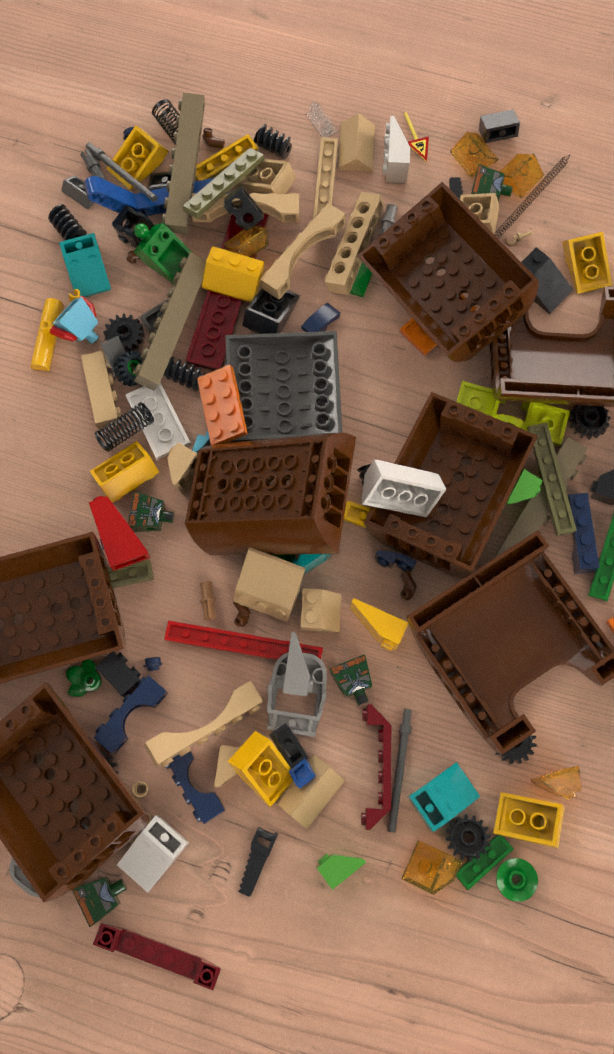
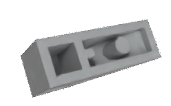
(297, 676)

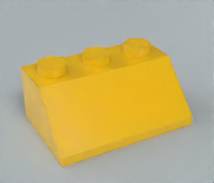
(232, 274)
(124, 471)

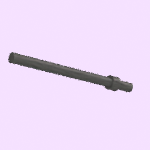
(100, 155)
(405, 730)

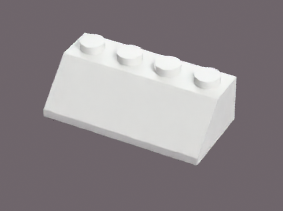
(401, 488)

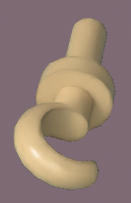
(519, 237)

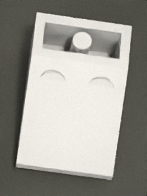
(396, 153)
(152, 853)

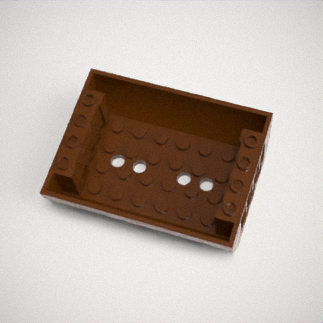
(473, 263)
(438, 444)
(277, 518)
(51, 575)
(37, 811)

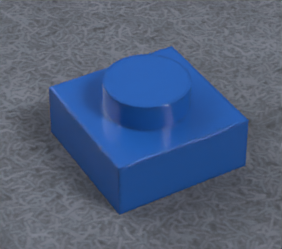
(302, 773)

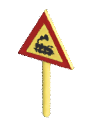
(420, 145)

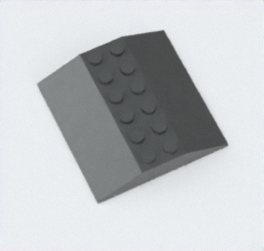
(287, 383)

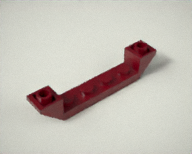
(374, 718)
(158, 953)

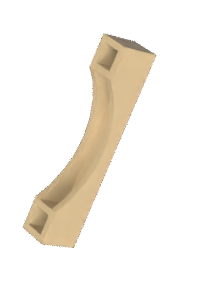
(280, 206)
(324, 226)
(168, 745)

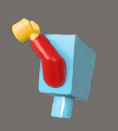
(75, 321)

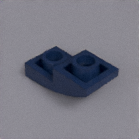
(320, 319)
(388, 558)

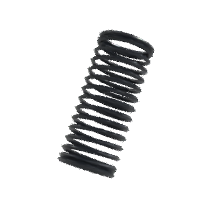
(163, 114)
(147, 415)

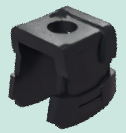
(125, 233)

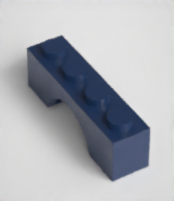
(584, 544)
(113, 734)
(206, 805)

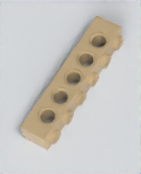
(355, 239)

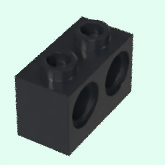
(248, 206)

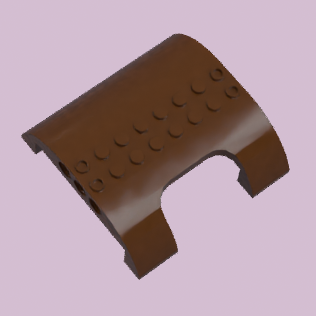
(556, 366)
(503, 633)

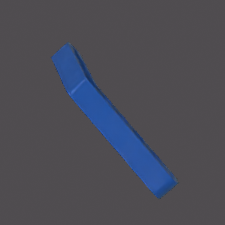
(117, 198)

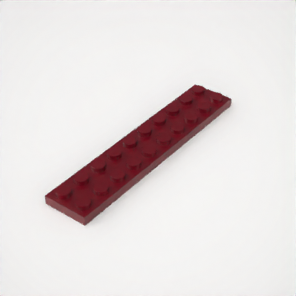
(217, 316)

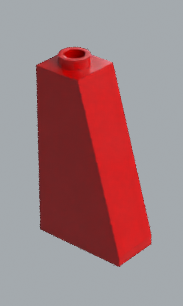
(117, 537)

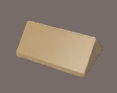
(356, 144)
(309, 801)

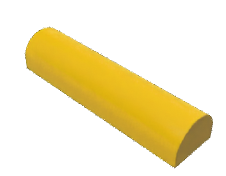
(221, 160)
(46, 343)

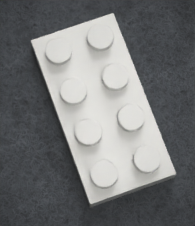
(166, 429)

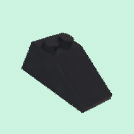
(552, 284)
(269, 314)

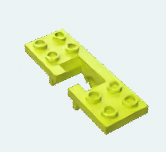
(482, 400)

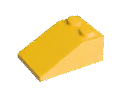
(139, 156)
(587, 262)
(382, 626)
(262, 768)
(529, 820)

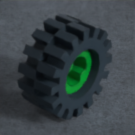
(123, 369)

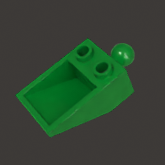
(167, 252)

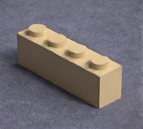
(100, 388)

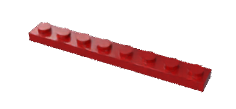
(232, 641)

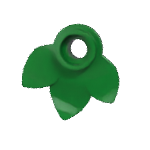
(80, 678)

